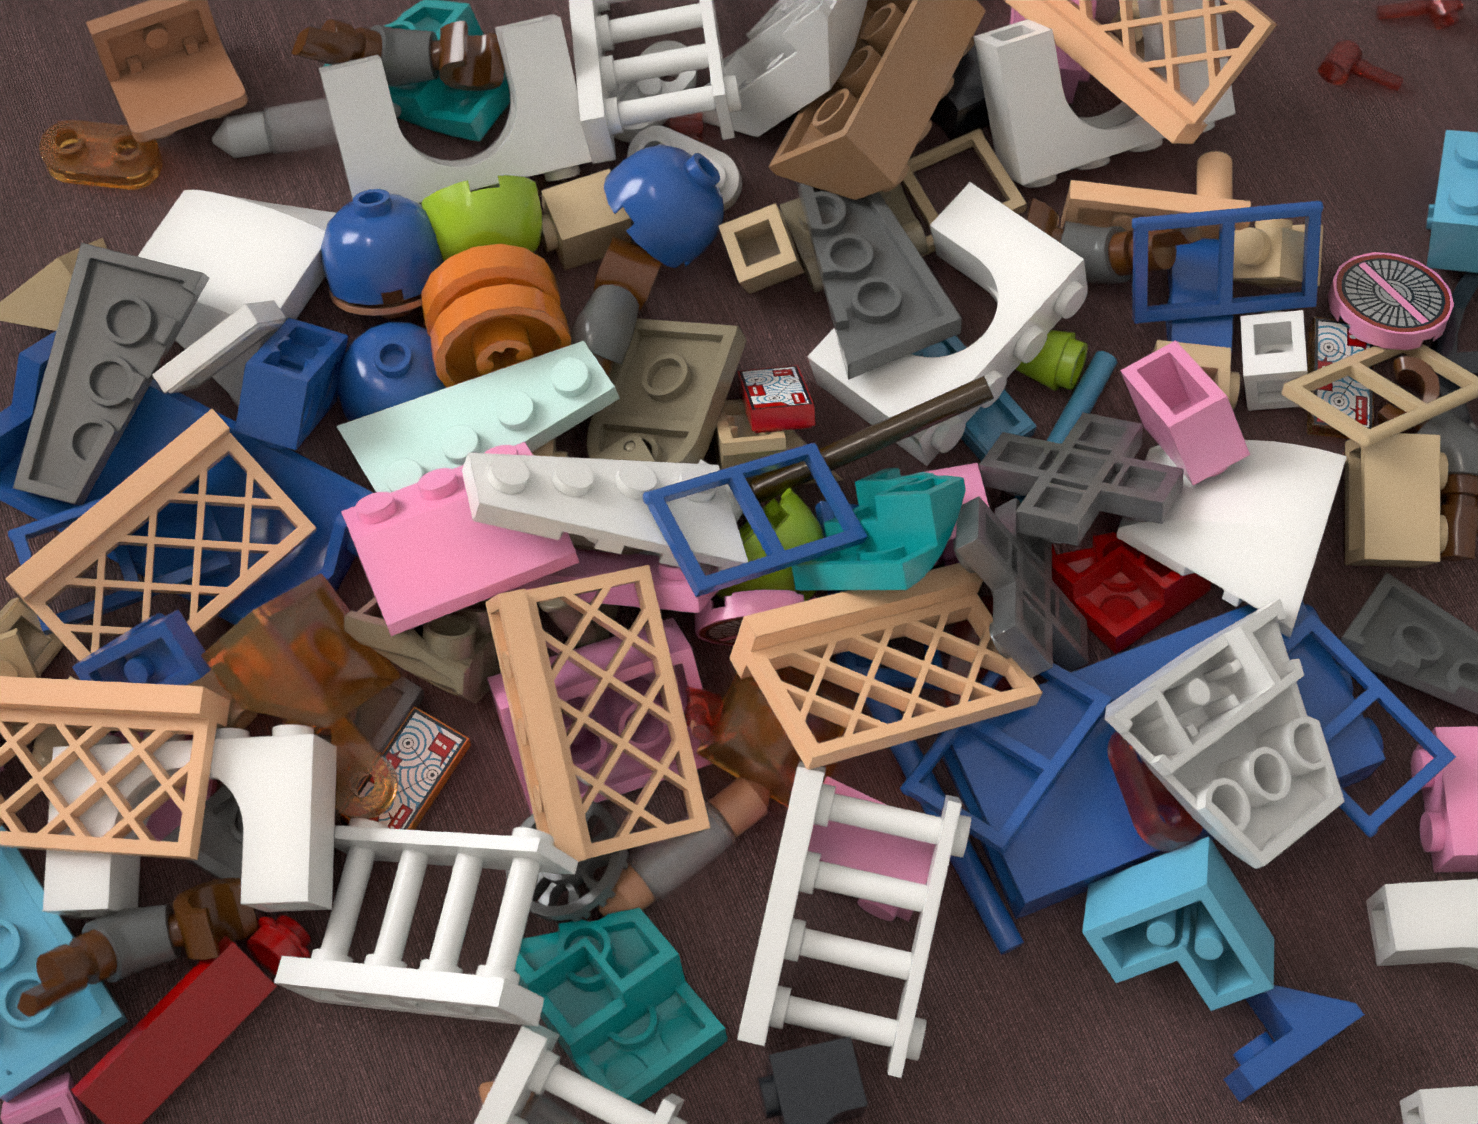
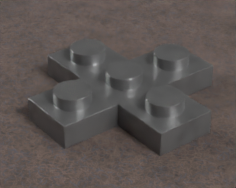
(1080, 478)
(1030, 611)

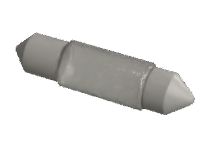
(279, 129)

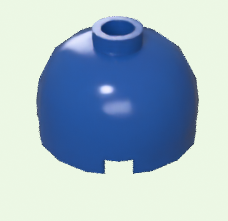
(669, 200)
(379, 248)
(386, 369)

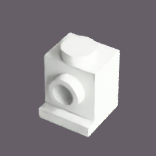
(1272, 356)

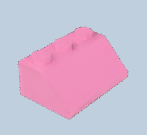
(433, 558)
(612, 710)

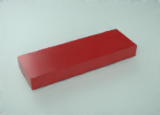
(174, 1037)

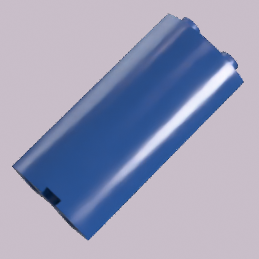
(153, 426)

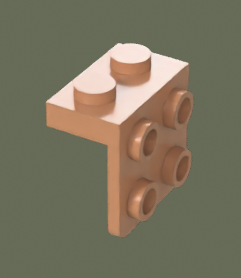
(166, 66)

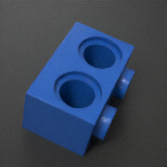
(290, 384)

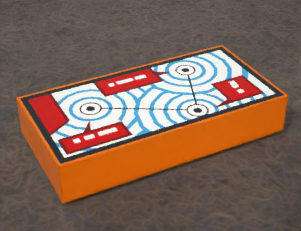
(424, 759)

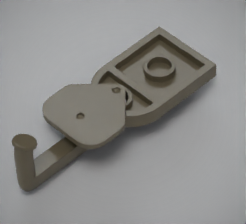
(668, 405)

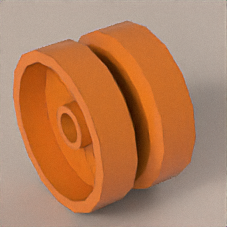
(491, 311)

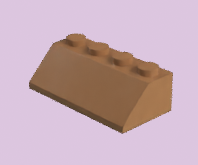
(883, 101)

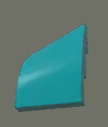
(432, 102)
(906, 531)
(619, 1002)

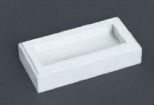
(220, 347)

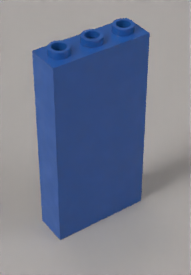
(1082, 821)

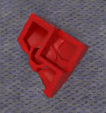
(1122, 589)

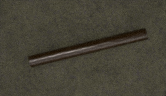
(877, 436)

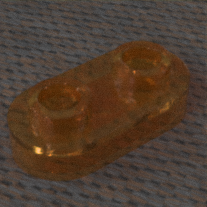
(97, 155)
(354, 760)

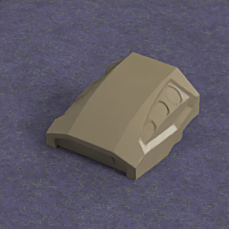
(447, 652)

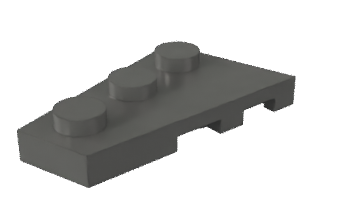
(1416, 644)

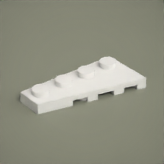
(601, 503)

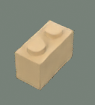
(1395, 502)

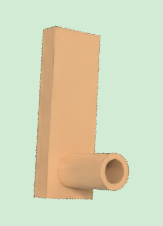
(1117, 205)

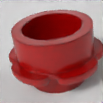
(278, 939)

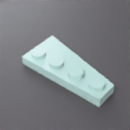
(505, 407)

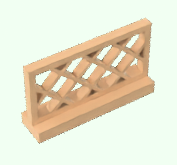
(1137, 81)
(139, 501)
(863, 623)
(102, 709)
(539, 710)

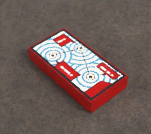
(776, 399)

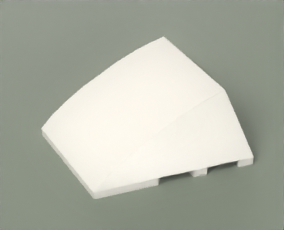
(790, 60)
(248, 253)
(1249, 526)
(1235, 738)

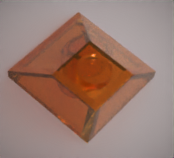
(298, 659)
(752, 740)

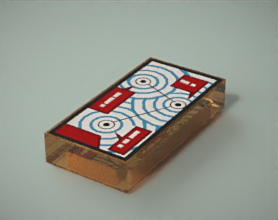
(1328, 344)

